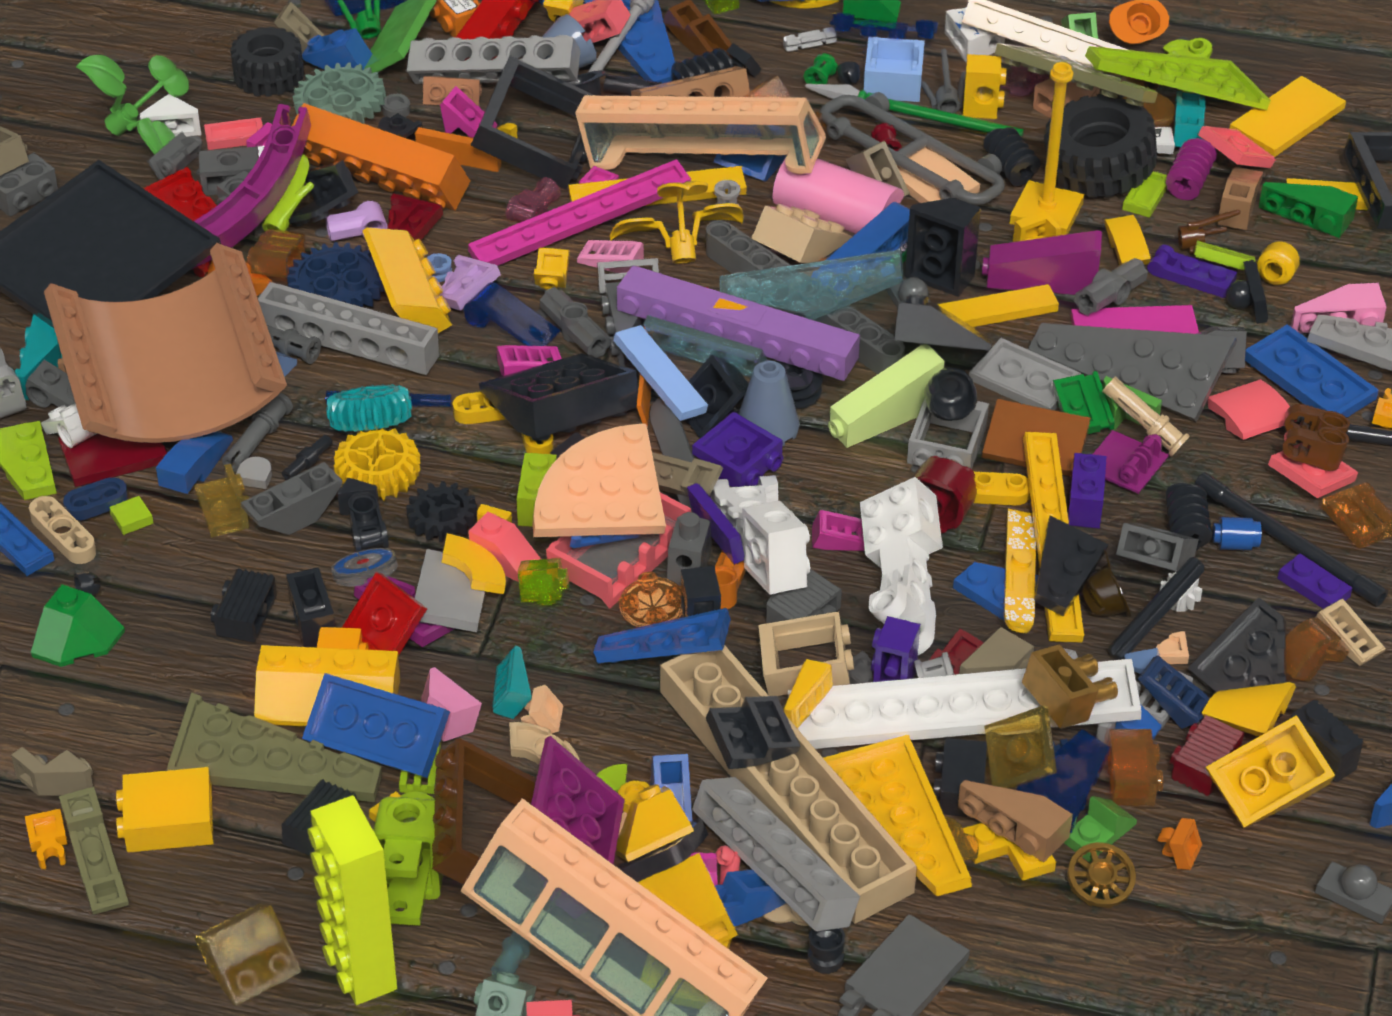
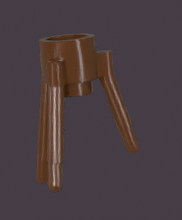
(1194, 231)

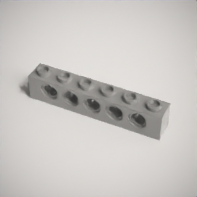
(426, 53)
(351, 328)
(776, 854)

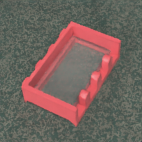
(614, 565)

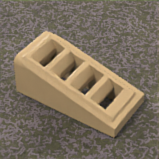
(1349, 620)

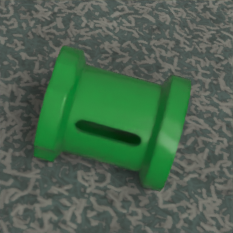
(818, 69)

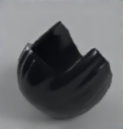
(951, 394)

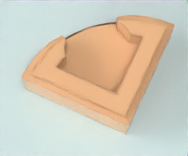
(1174, 649)

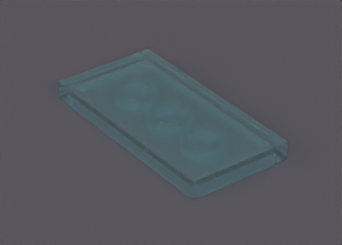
(700, 345)

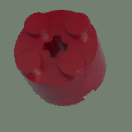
(952, 486)

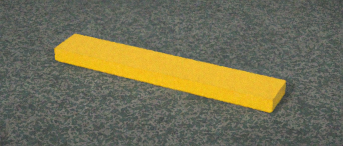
(710, 176)

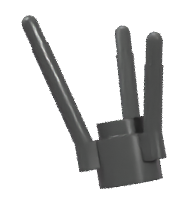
(947, 97)

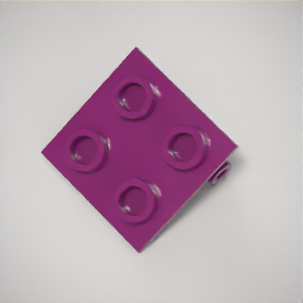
(1130, 461)

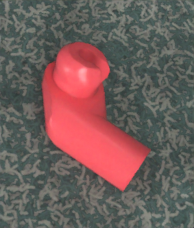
(728, 860)

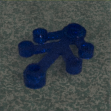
(896, 30)

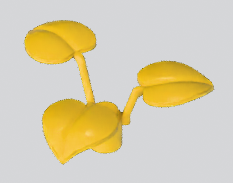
(681, 242)

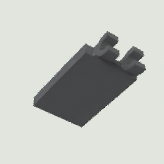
(904, 971)

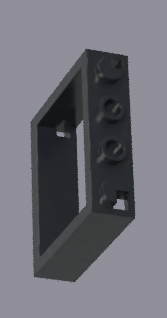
(517, 152)
(1360, 156)

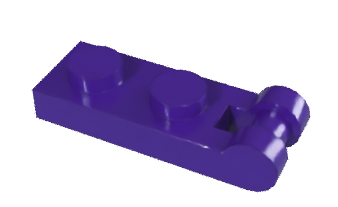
(1191, 271)

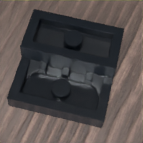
(753, 732)

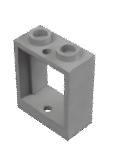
(921, 450)

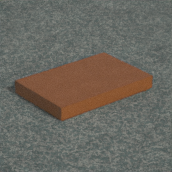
(1013, 419)

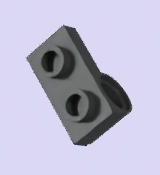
(49, 386)

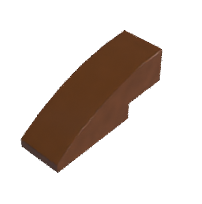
(694, 30)

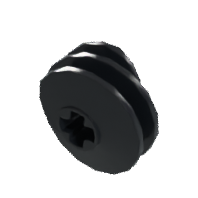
(804, 385)

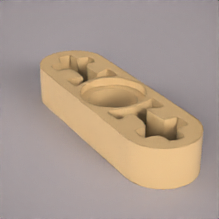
(65, 541)

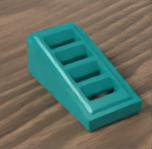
(511, 685)

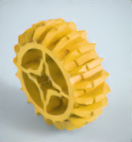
(379, 459)

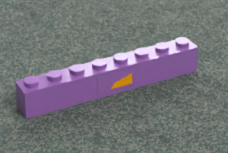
(776, 332)

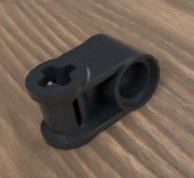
(366, 522)

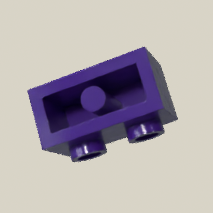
(895, 650)

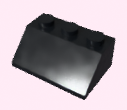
(943, 244)

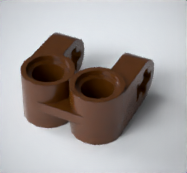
(1324, 435)

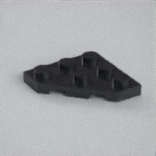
(1246, 653)

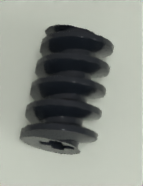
(701, 64)
(1016, 157)
(1189, 512)

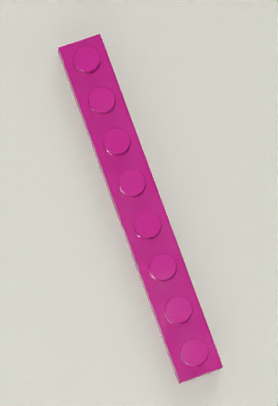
(576, 215)

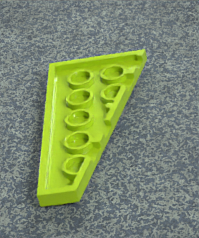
(1189, 74)

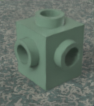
(503, 995)

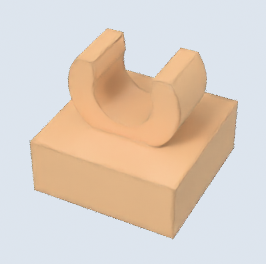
(544, 709)

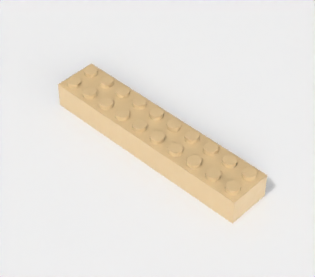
(796, 788)

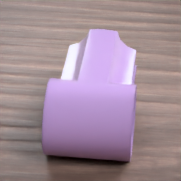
(352, 223)

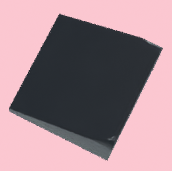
(351, 487)

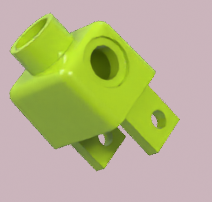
(407, 835)

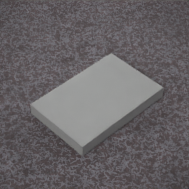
(1020, 374)
(448, 595)

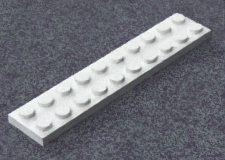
(947, 706)

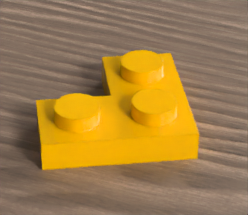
(994, 846)

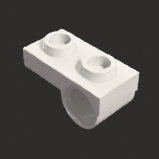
(67, 424)

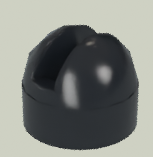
(848, 72)
(85, 582)

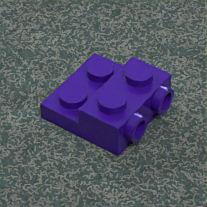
(741, 450)

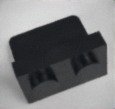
(331, 190)

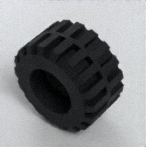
(267, 61)

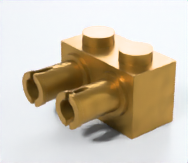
(1065, 685)

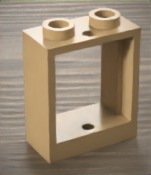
(803, 633)

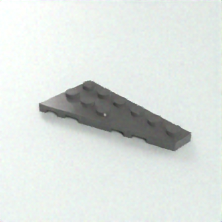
(1163, 364)

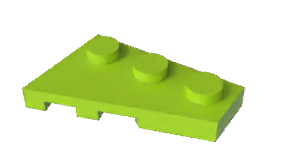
(26, 460)

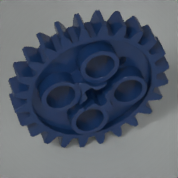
(338, 274)

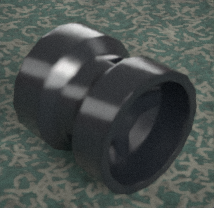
(826, 950)

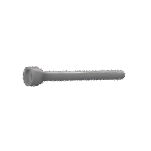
(637, 8)

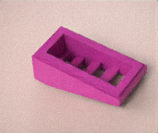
(518, 358)
(835, 531)

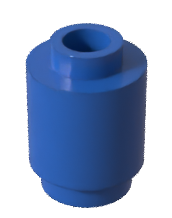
(1237, 533)

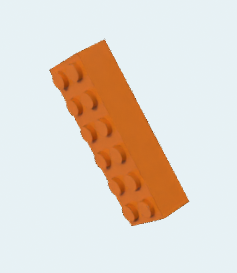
(385, 158)

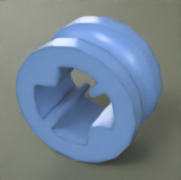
(441, 264)

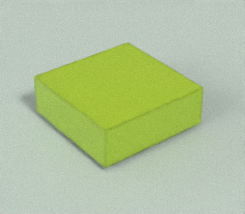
(131, 515)

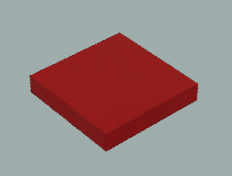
(385, 615)

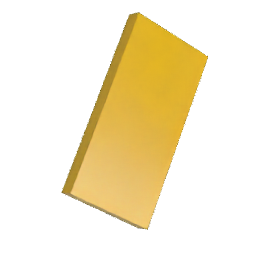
(1290, 115)

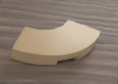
(528, 741)

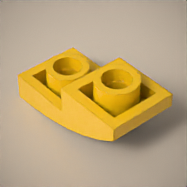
(1127, 239)

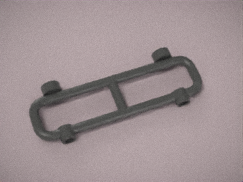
(877, 107)

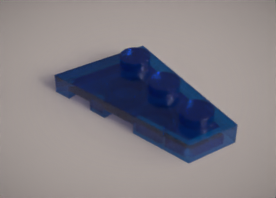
(1077, 768)

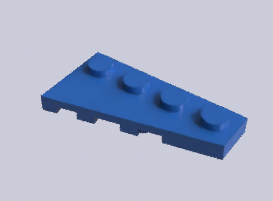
(673, 637)

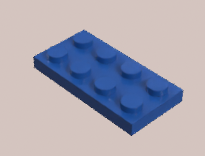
(1310, 373)
(376, 725)

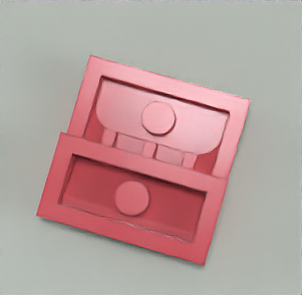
(1250, 409)

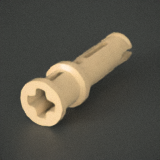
(1154, 423)

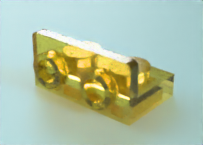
(221, 503)

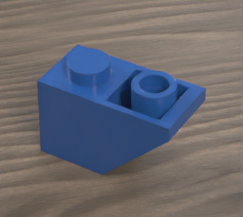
(337, 48)

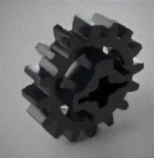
(441, 511)

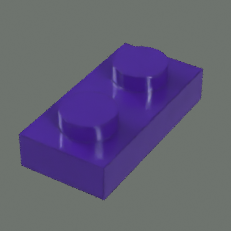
(1313, 582)

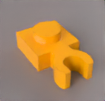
(1383, 411)
(47, 836)

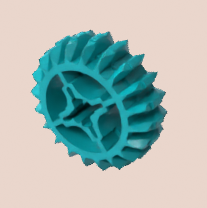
(369, 407)

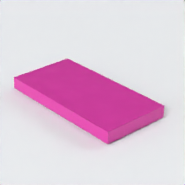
(1151, 318)

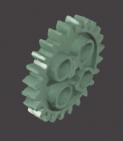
(342, 91)

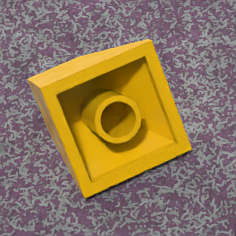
(651, 823)

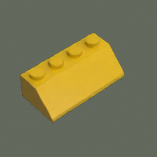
(408, 277)
(292, 676)

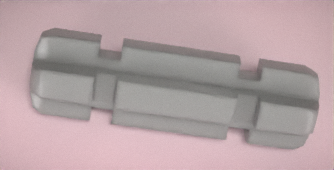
(809, 39)

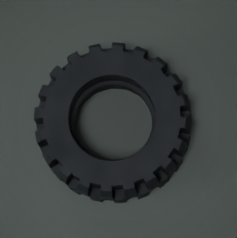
(1111, 168)

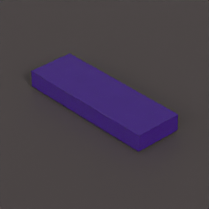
(721, 528)

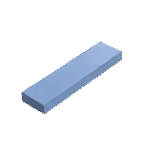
(660, 373)

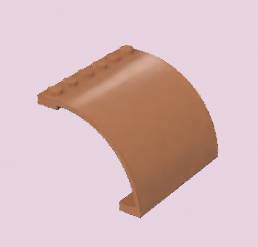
(169, 361)

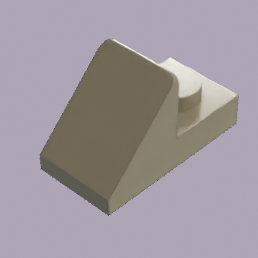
(296, 22)

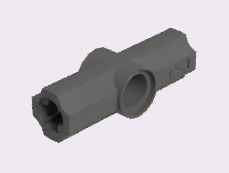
(1111, 286)
(575, 322)

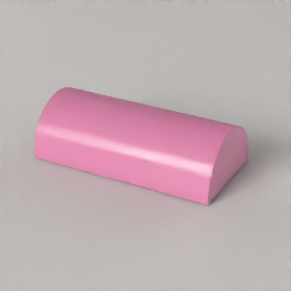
(835, 194)

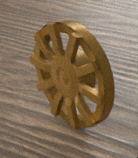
(1101, 875)

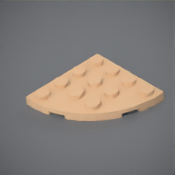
(601, 488)

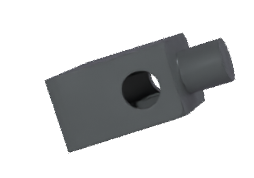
(689, 538)

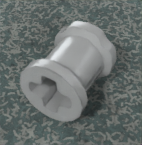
(733, 192)
(935, 667)

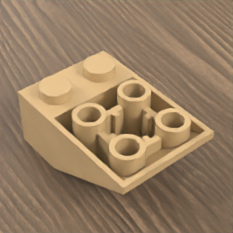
(798, 233)

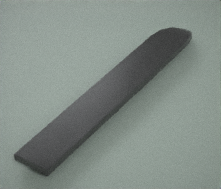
(670, 436)

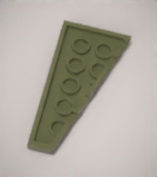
(1084, 76)
(263, 755)

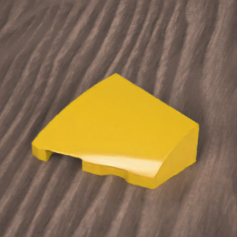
(1250, 708)

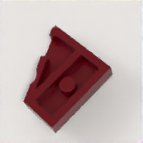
(413, 215)

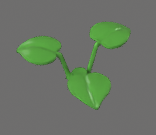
(123, 117)

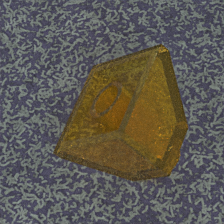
(1020, 748)

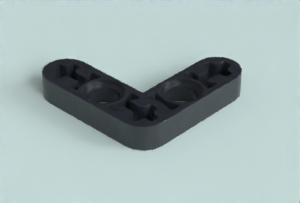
(667, 855)

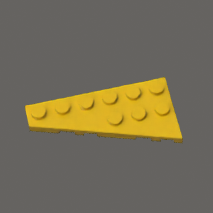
(899, 796)

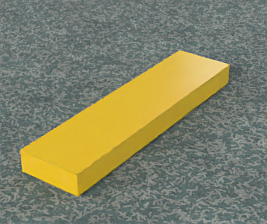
(1004, 306)

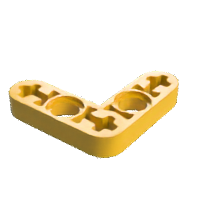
(476, 414)

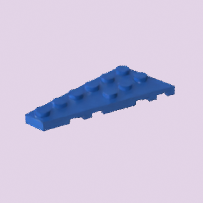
(648, 45)

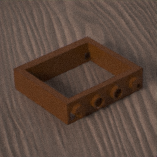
(453, 765)

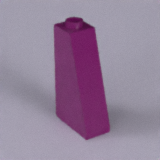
(1061, 261)

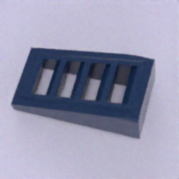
(1184, 710)

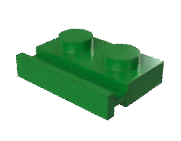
(1084, 397)

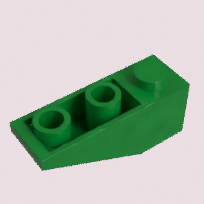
(1311, 205)

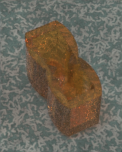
(276, 252)

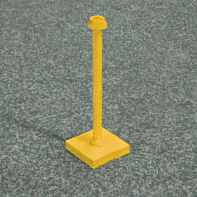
(1036, 197)

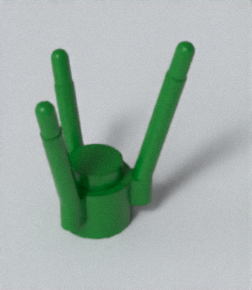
(366, 22)

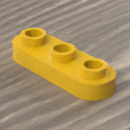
(1001, 488)

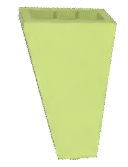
(885, 399)

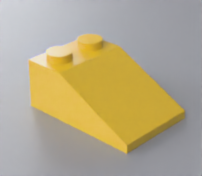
(1271, 772)

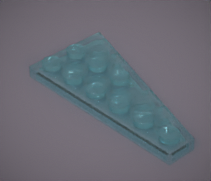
(819, 285)

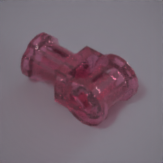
(532, 203)

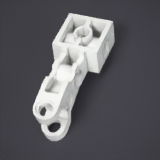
(769, 533)
(898, 536)

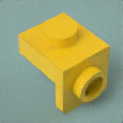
(1035, 227)
(551, 268)

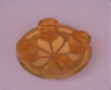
(650, 600)

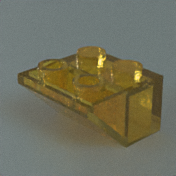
(248, 953)

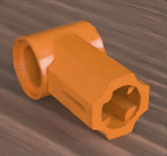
(729, 579)

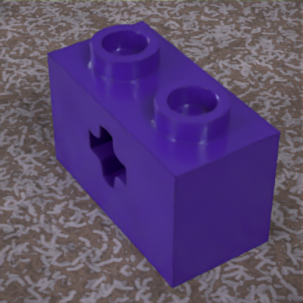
(1087, 490)

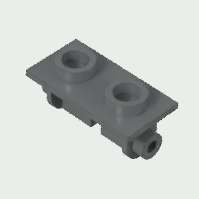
(175, 155)

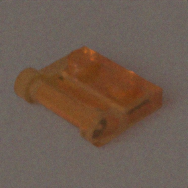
(1355, 518)

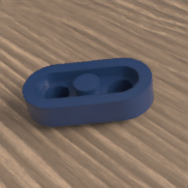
(95, 498)

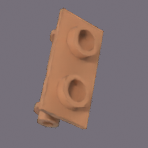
(437, 88)

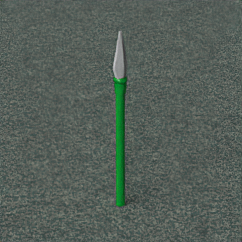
(836, 90)

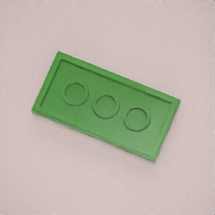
(398, 33)

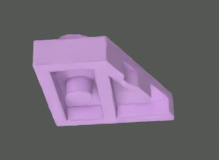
(467, 280)

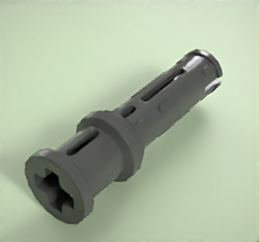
(289, 341)
(263, 423)

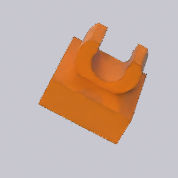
(1182, 843)

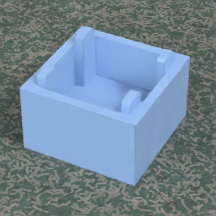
(894, 68)

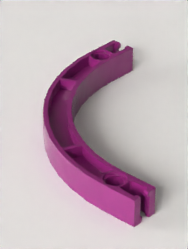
(264, 184)

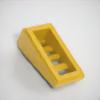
(808, 691)

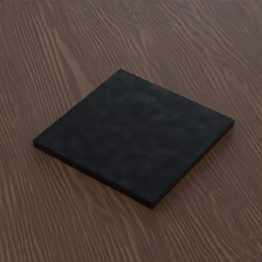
(98, 240)

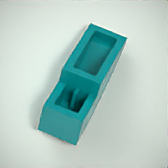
(1188, 116)

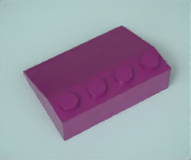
(578, 799)

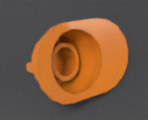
(1139, 21)

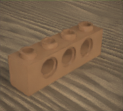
(731, 80)

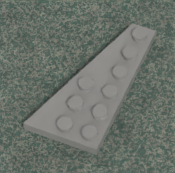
(1357, 341)

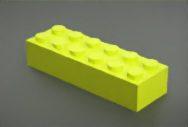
(353, 900)

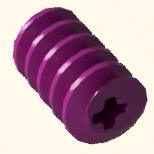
(1190, 168)

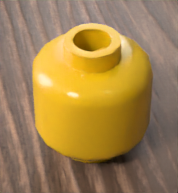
(1278, 263)

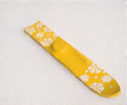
(1020, 571)

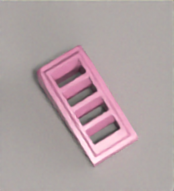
(611, 251)

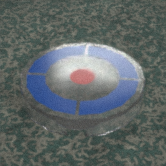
(359, 566)

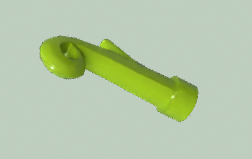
(293, 195)

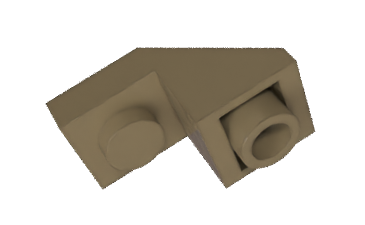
(57, 777)

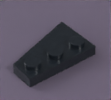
(1066, 564)

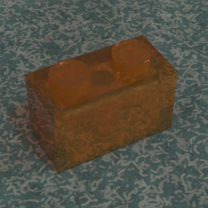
(1133, 767)

